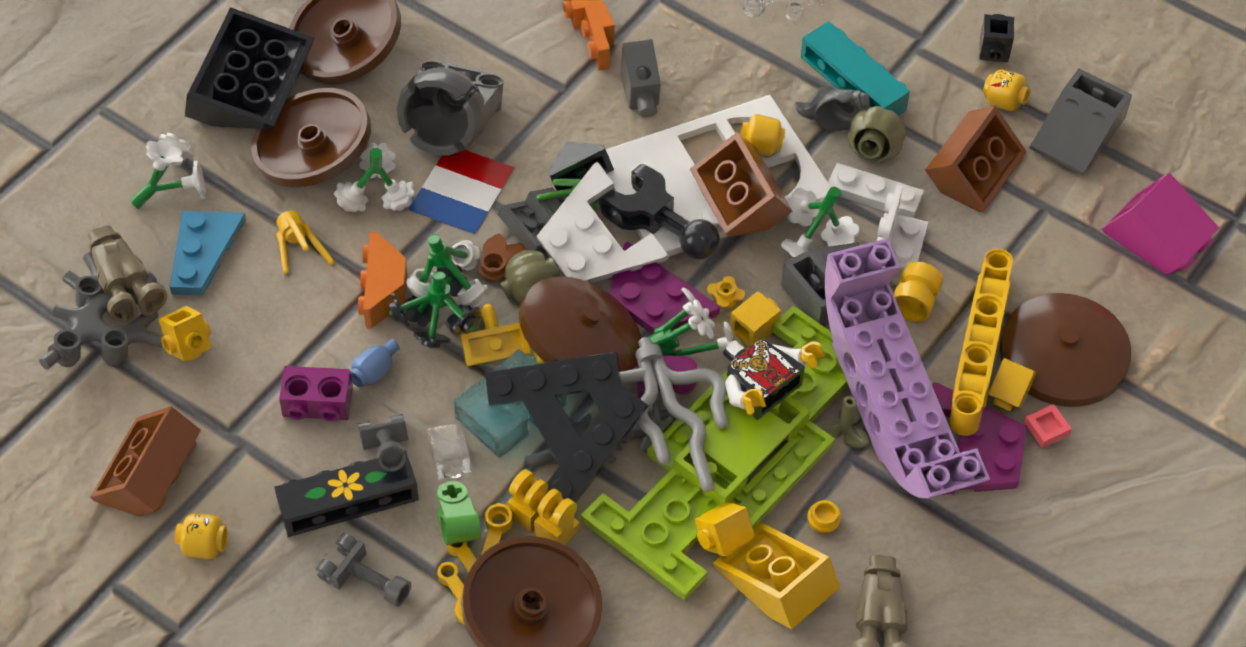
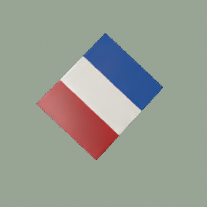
(461, 189)

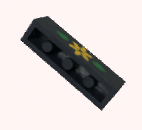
(343, 495)

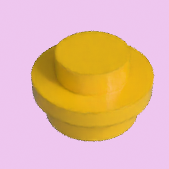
(824, 516)

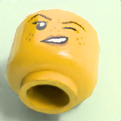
(201, 536)

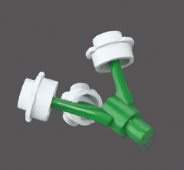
(442, 256)

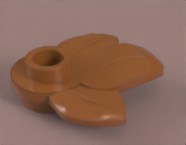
(497, 255)

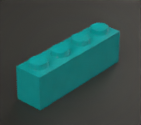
(851, 68)

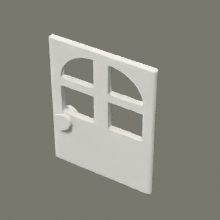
(669, 157)

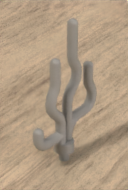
(656, 373)

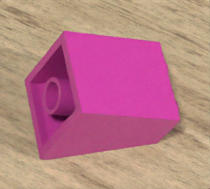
(1163, 226)

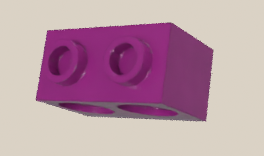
(317, 386)

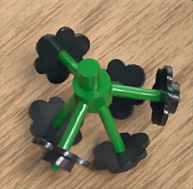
(426, 309)

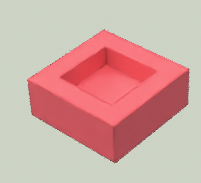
(1047, 426)

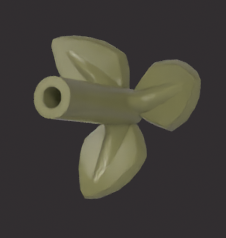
(849, 417)

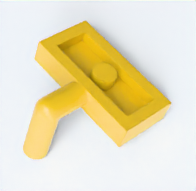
(494, 342)

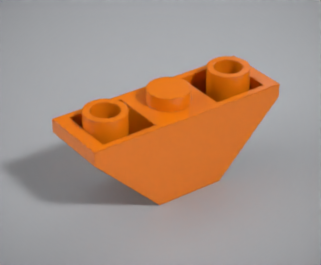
(384, 275)

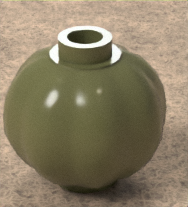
(876, 134)
(526, 270)

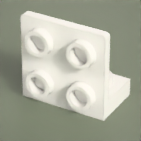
(903, 232)

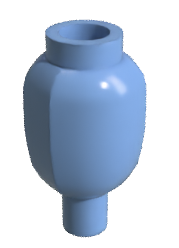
(373, 363)

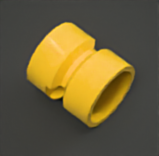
(918, 290)

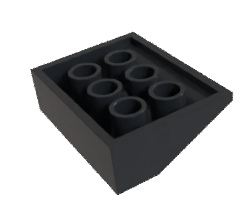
(247, 73)

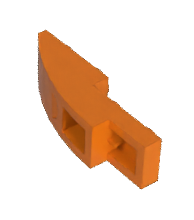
(595, 24)

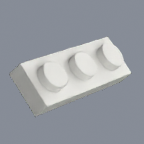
(874, 189)

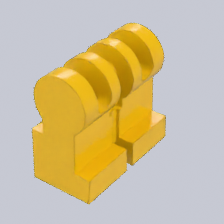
(547, 514)

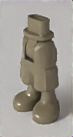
(120, 270)
(881, 605)

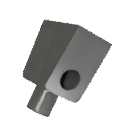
(641, 85)

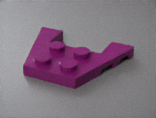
(998, 443)

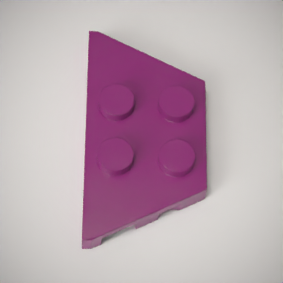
(655, 295)

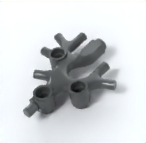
(89, 324)

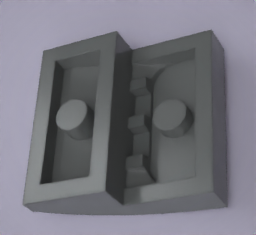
(530, 217)

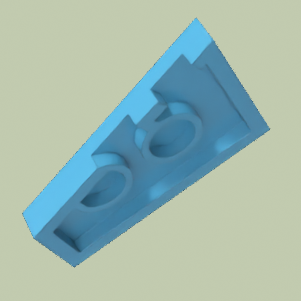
(200, 247)

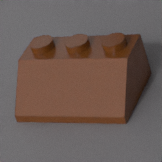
(976, 159)
(740, 188)
(147, 462)

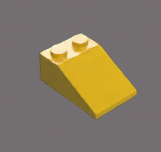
(780, 575)

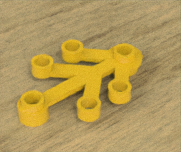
(465, 555)

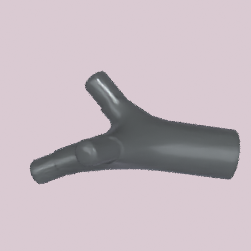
(663, 424)

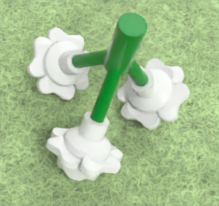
(375, 161)

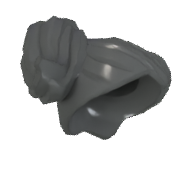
(834, 107)

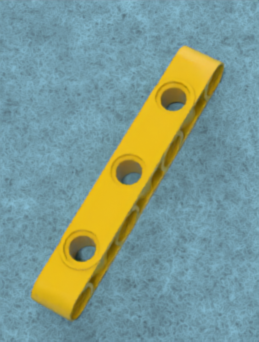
(981, 342)

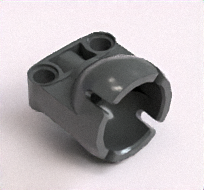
(448, 106)

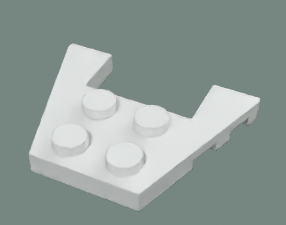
(582, 242)

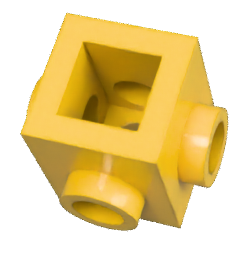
(185, 334)

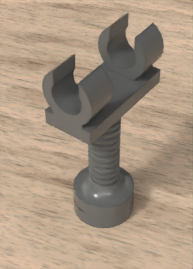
(386, 437)
(395, 590)

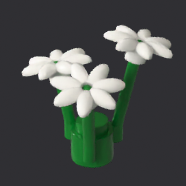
(668, 340)

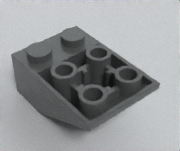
(1081, 121)
(805, 280)

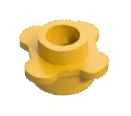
(723, 299)

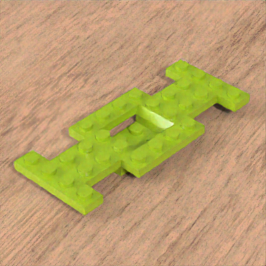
(663, 521)

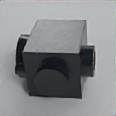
(996, 38)

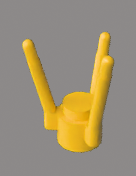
(294, 230)

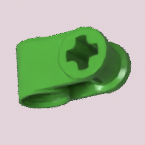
(456, 514)

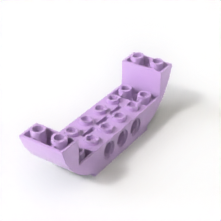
(890, 377)

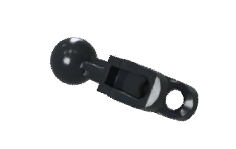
(654, 208)

